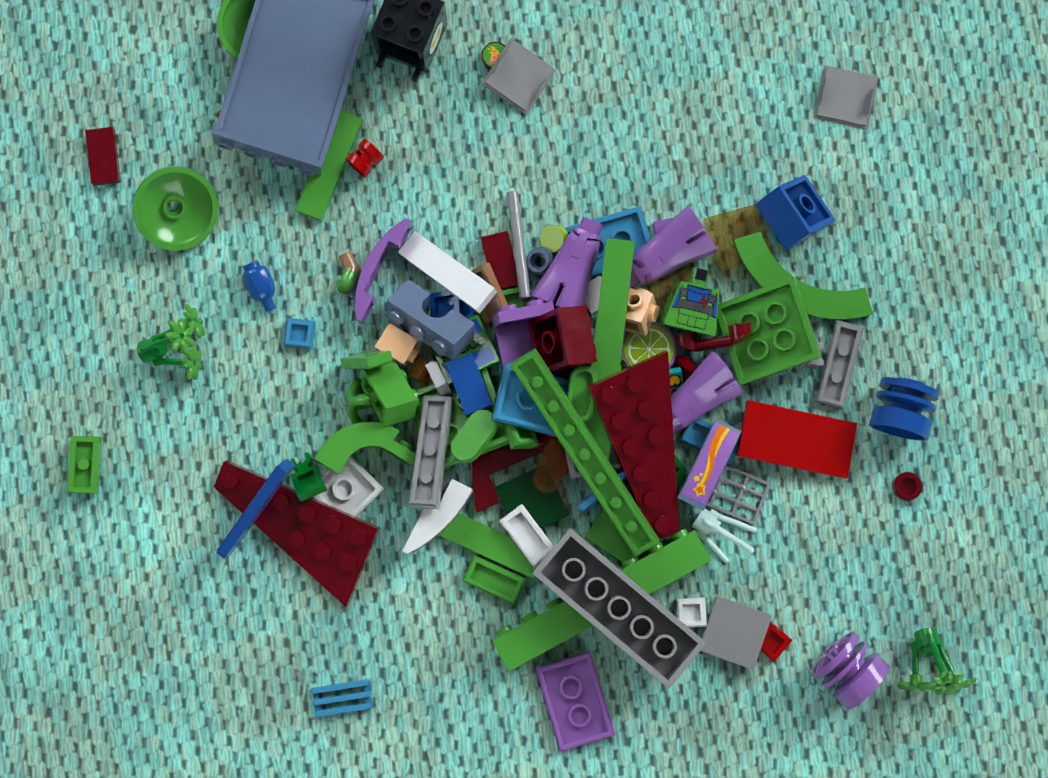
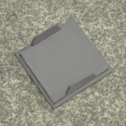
(518, 76)
(846, 97)

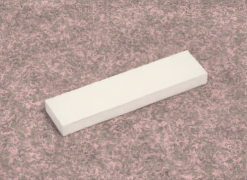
(447, 272)

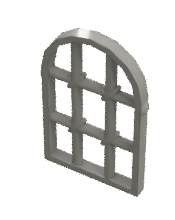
(736, 500)

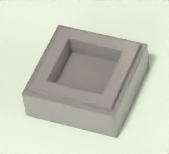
(438, 379)

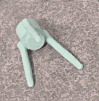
(708, 524)

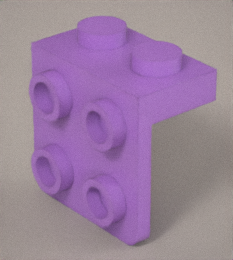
(513, 329)

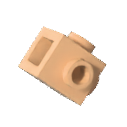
(640, 311)

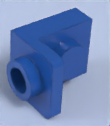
(444, 301)

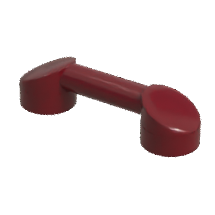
(737, 334)

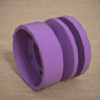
(856, 676)

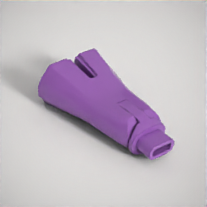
(672, 248)
(571, 270)
(703, 391)

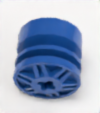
(905, 402)

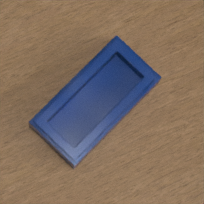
(469, 384)

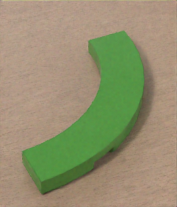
(817, 301)

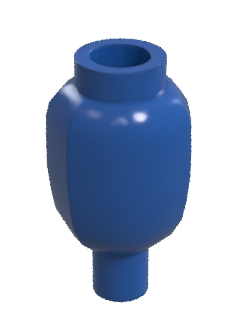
(259, 284)

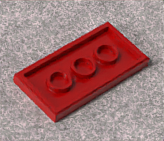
(796, 439)

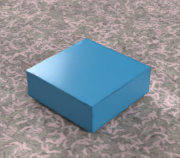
(299, 333)

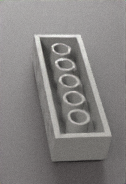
(619, 608)

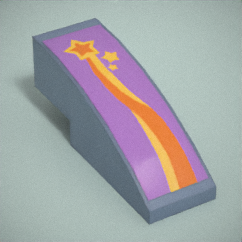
(709, 464)

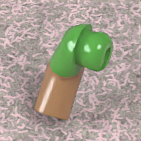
(350, 275)

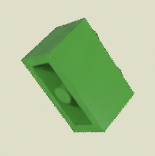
(389, 393)

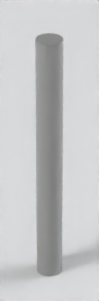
(518, 245)

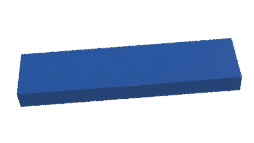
(255, 508)

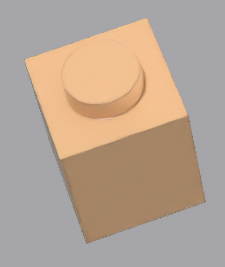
(402, 345)

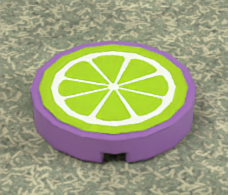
(640, 347)

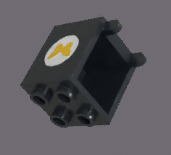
(409, 32)

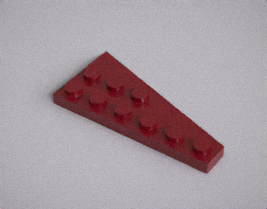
(640, 428)
(314, 534)

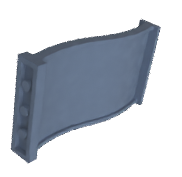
(292, 80)

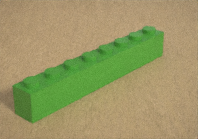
(562, 621)

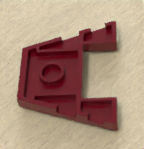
(492, 462)

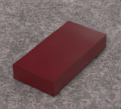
(103, 156)
(501, 259)

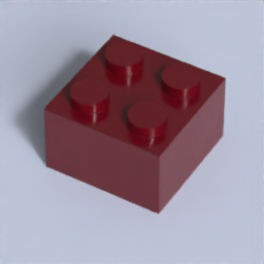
(564, 338)

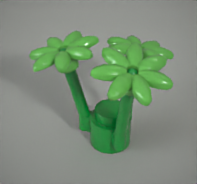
(155, 347)
(931, 645)

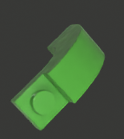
(346, 441)

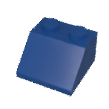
(794, 212)

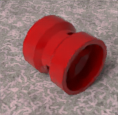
(364, 158)

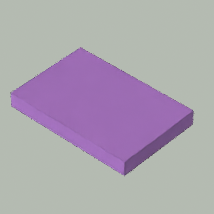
(575, 701)

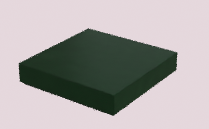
(541, 506)

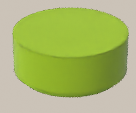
(553, 237)

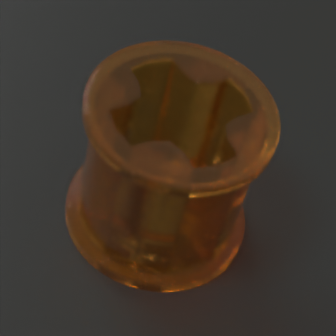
(419, 371)

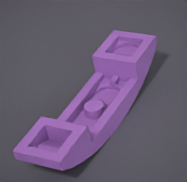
(395, 238)

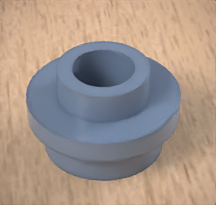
(532, 260)

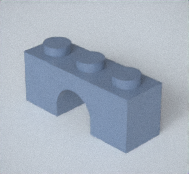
(446, 334)

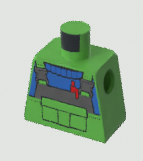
(692, 305)

